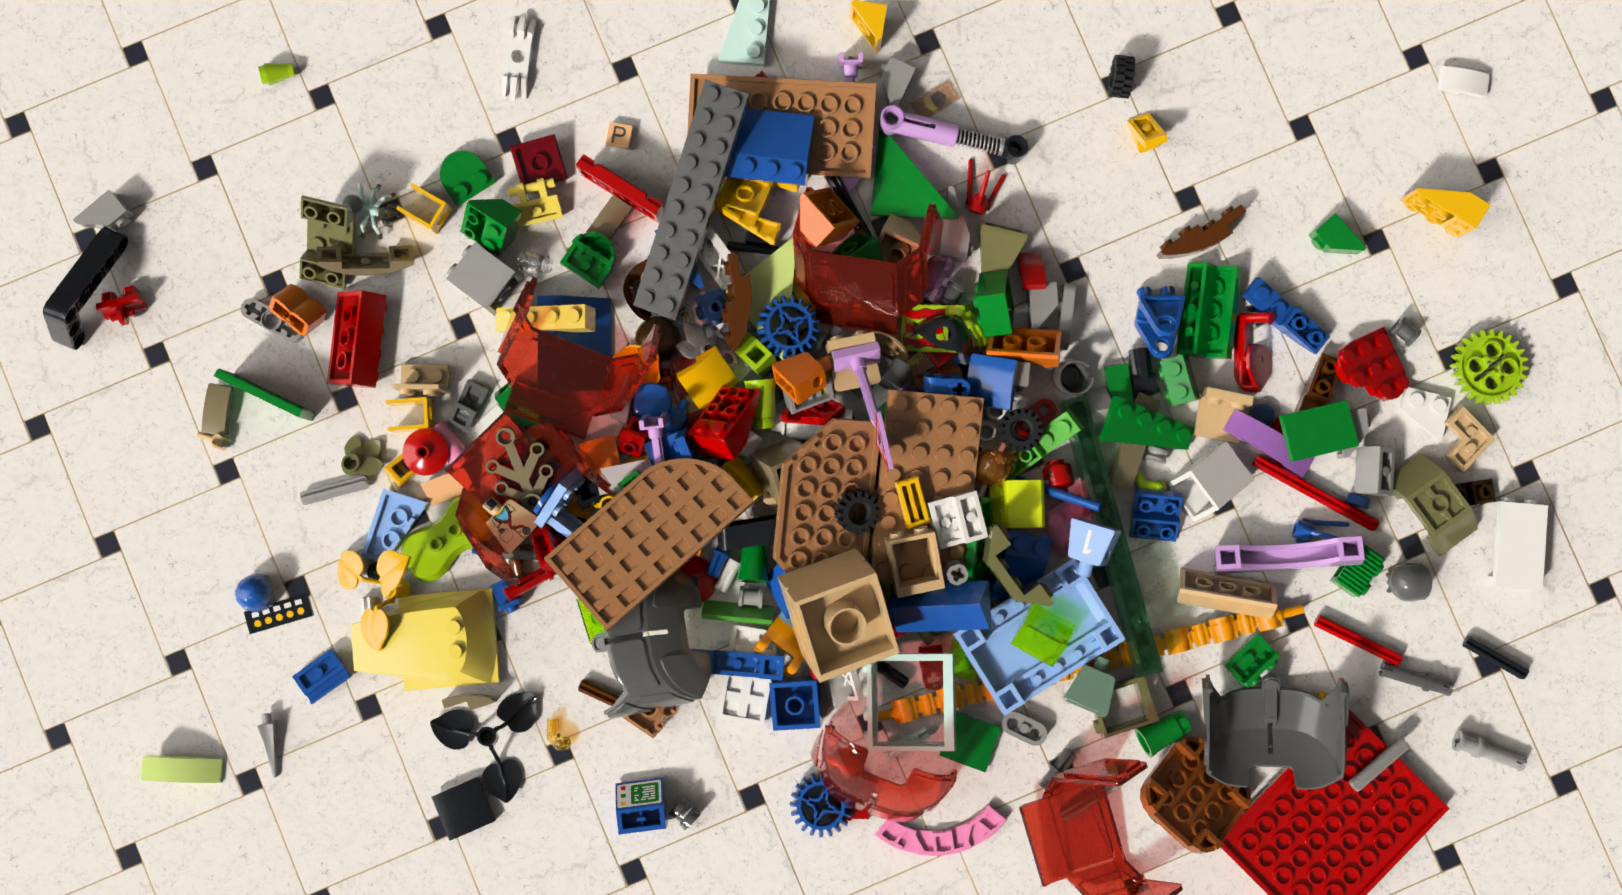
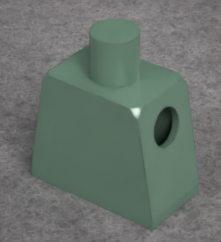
(1092, 688)

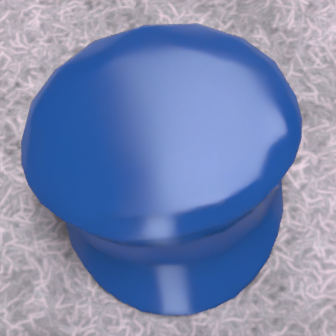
(651, 399)

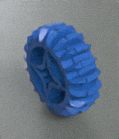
(783, 316)
(810, 800)

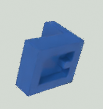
(502, 600)

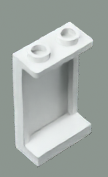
(1519, 544)

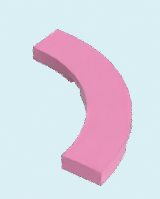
(942, 841)

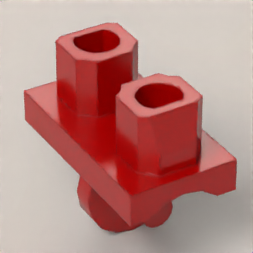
(123, 307)

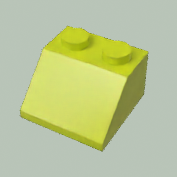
(1018, 504)

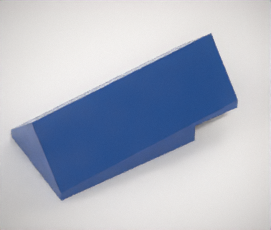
(944, 609)

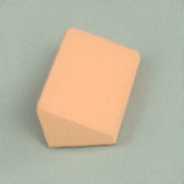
(441, 489)

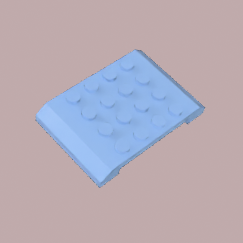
(1016, 676)

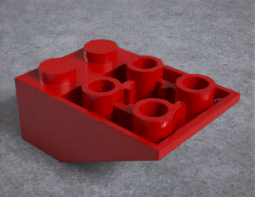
(725, 423)

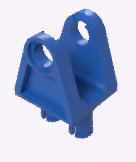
(1158, 319)

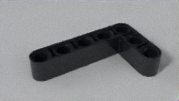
(79, 284)

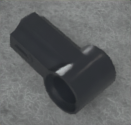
(1142, 376)

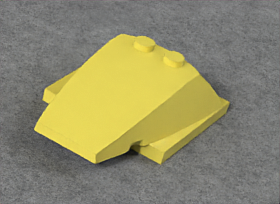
(436, 641)

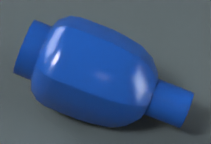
(677, 418)

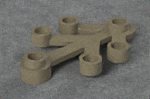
(520, 473)

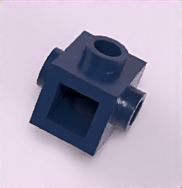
(706, 302)

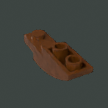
(1196, 240)
(737, 311)
(1319, 384)

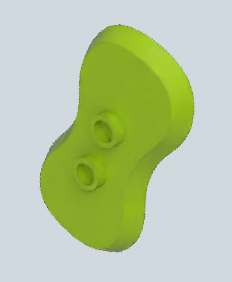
(435, 546)

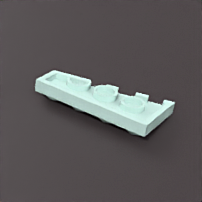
(747, 34)

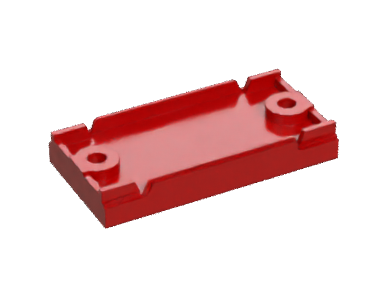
(620, 188)

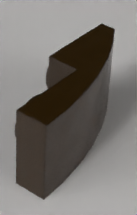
(1477, 491)

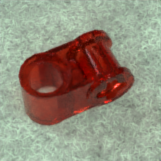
(929, 667)

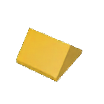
(870, 21)

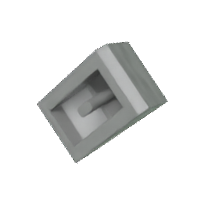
(1099, 404)

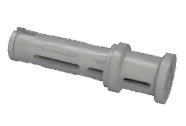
(1478, 748)

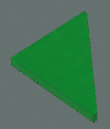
(901, 186)

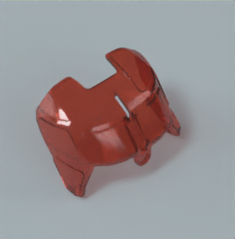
(845, 778)

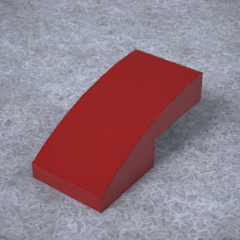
(1031, 271)

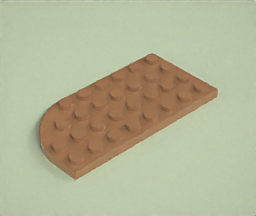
(646, 535)

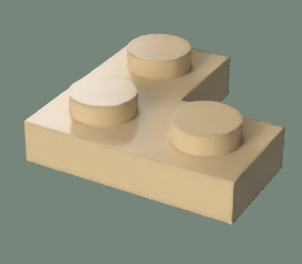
(1472, 439)

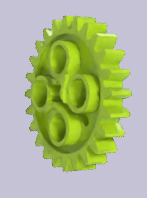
(1502, 383)

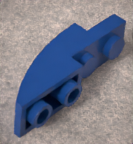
(1288, 319)

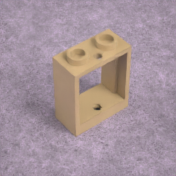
(922, 584)

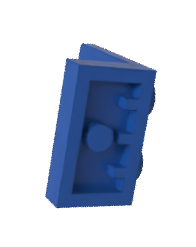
(674, 446)

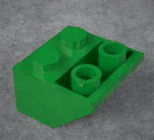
(491, 223)

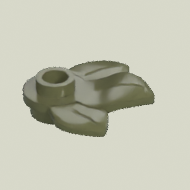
(364, 454)

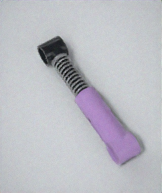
(949, 134)

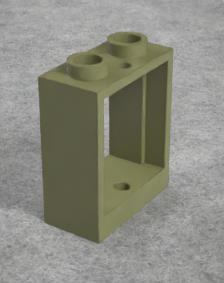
(1146, 703)

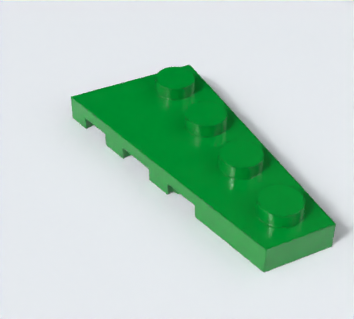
(1141, 426)

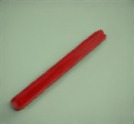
(1315, 493)

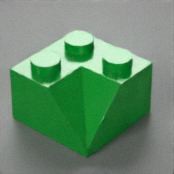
(994, 303)

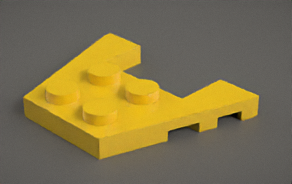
(744, 204)

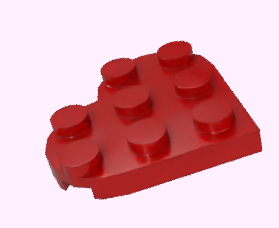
(1373, 365)

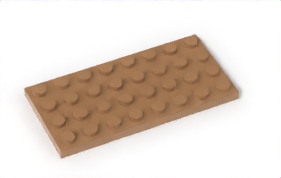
(841, 111)
(930, 439)

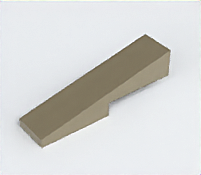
(1129, 456)

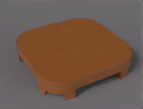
(1189, 801)

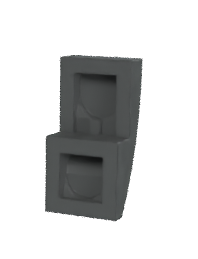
(469, 405)

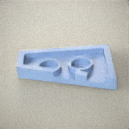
(391, 522)

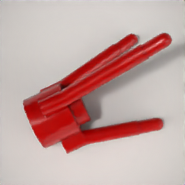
(978, 203)

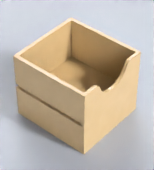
(838, 614)

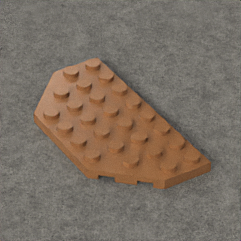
(811, 481)

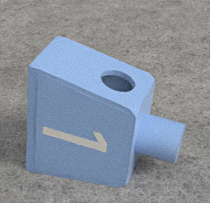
(1091, 544)

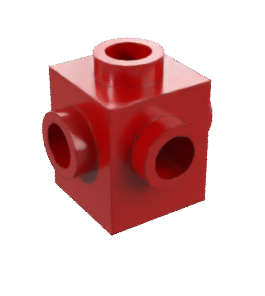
(631, 440)

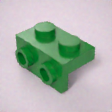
(1251, 661)

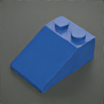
(1026, 560)

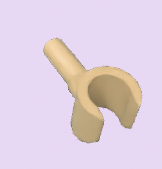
(216, 440)

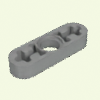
(1066, 313)
(255, 318)

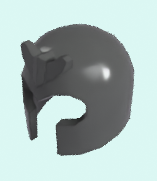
(1073, 377)
(1410, 582)

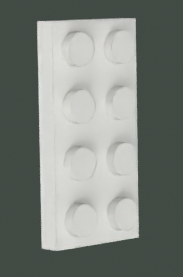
(745, 697)

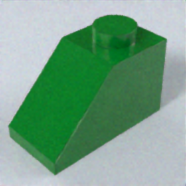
(1336, 237)

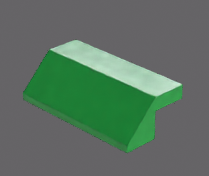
(1209, 310)

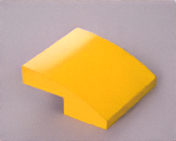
(706, 377)

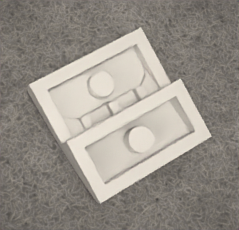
(957, 519)

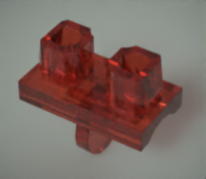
(678, 365)

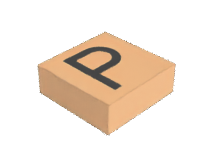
(619, 135)

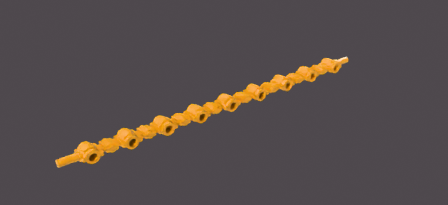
(1174, 642)

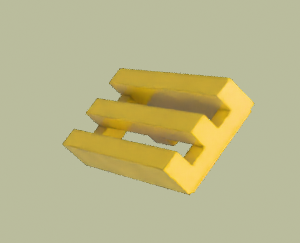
(906, 482)

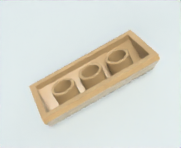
(1227, 593)

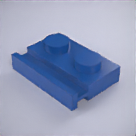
(322, 676)

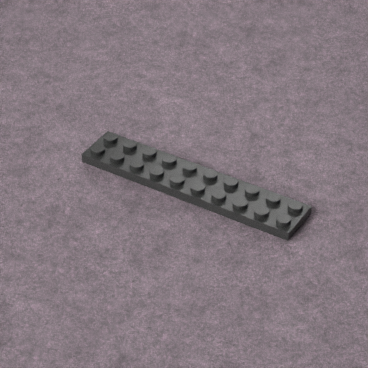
(691, 199)

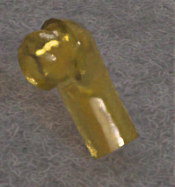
(554, 737)

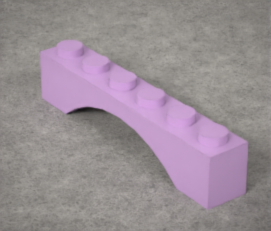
(1256, 558)

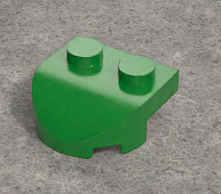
(464, 175)
(590, 258)

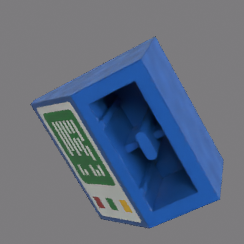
(641, 806)

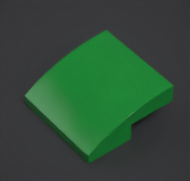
(973, 741)

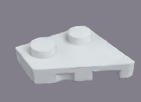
(1426, 410)

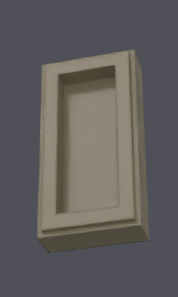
(611, 217)

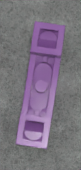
(1266, 440)

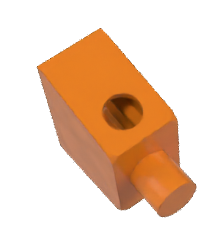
(801, 375)

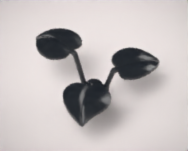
(455, 727)

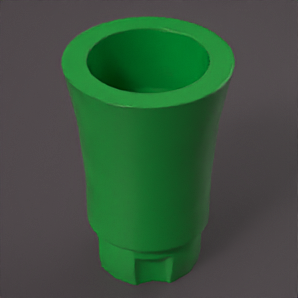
(753, 565)
(1163, 732)

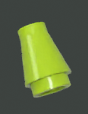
(275, 72)

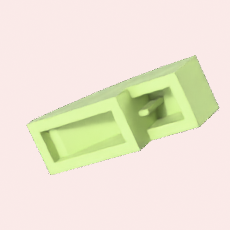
(181, 769)

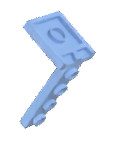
(554, 510)

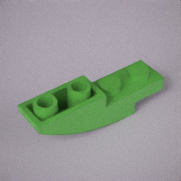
(1053, 435)

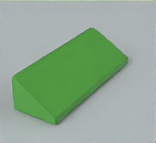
(731, 612)

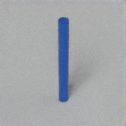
(1069, 497)

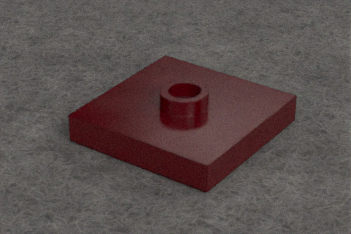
(539, 160)

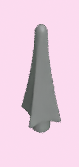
(268, 733)

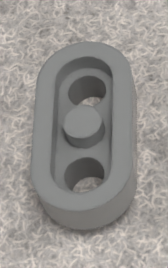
(1023, 728)

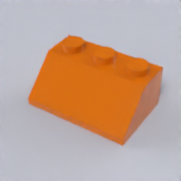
(824, 217)
(1028, 345)

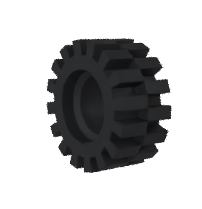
(1121, 76)
(1006, 430)
(866, 521)

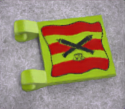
(913, 341)

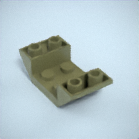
(326, 226)
(1434, 502)
(994, 544)

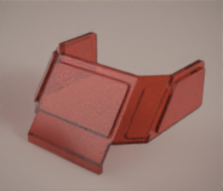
(866, 291)
(562, 380)
(479, 484)
(1077, 835)

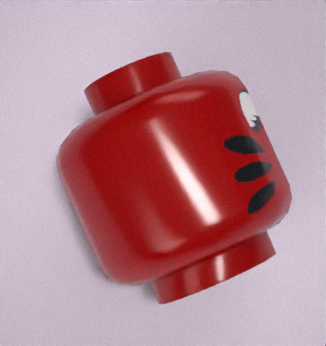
(1058, 474)

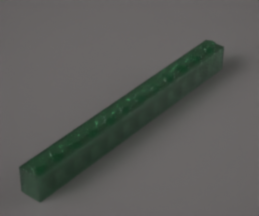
(1120, 566)

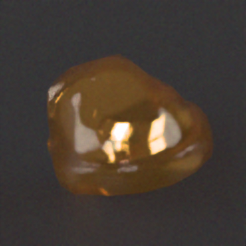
(993, 466)

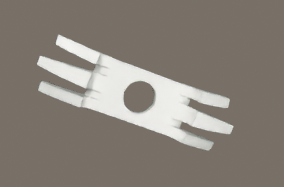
(518, 70)

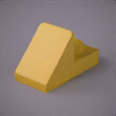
(1146, 132)

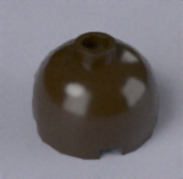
(669, 336)

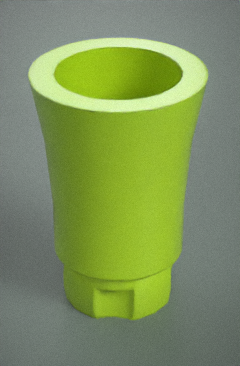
(766, 408)

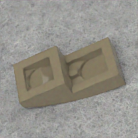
(216, 409)
(473, 700)

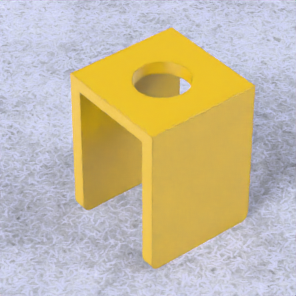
(437, 222)
(428, 414)

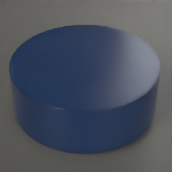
(1263, 413)
(1358, 500)

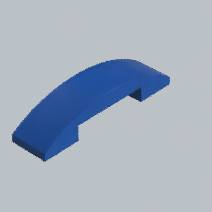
(746, 664)

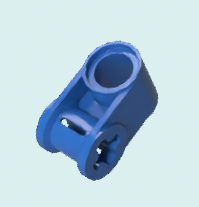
(944, 384)

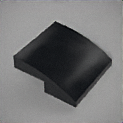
(463, 808)

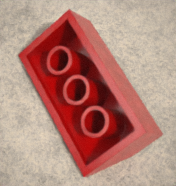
(357, 339)

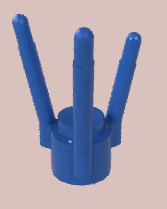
(1304, 530)

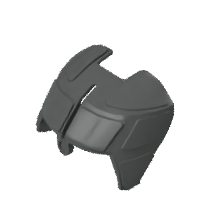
(656, 667)
(1305, 732)

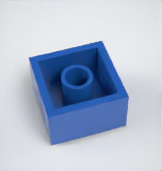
(796, 703)

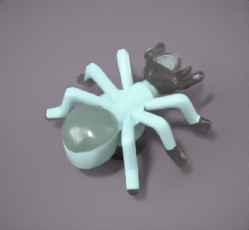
(369, 211)

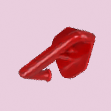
(1251, 357)

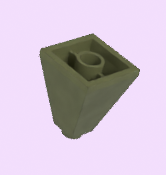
(999, 246)

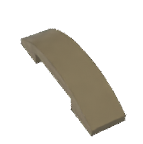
(365, 263)

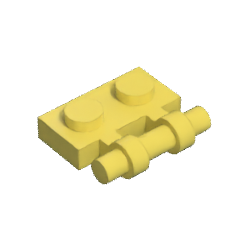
(537, 209)

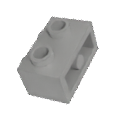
(1374, 471)

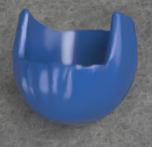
(254, 593)

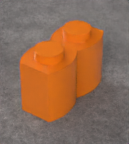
(297, 309)

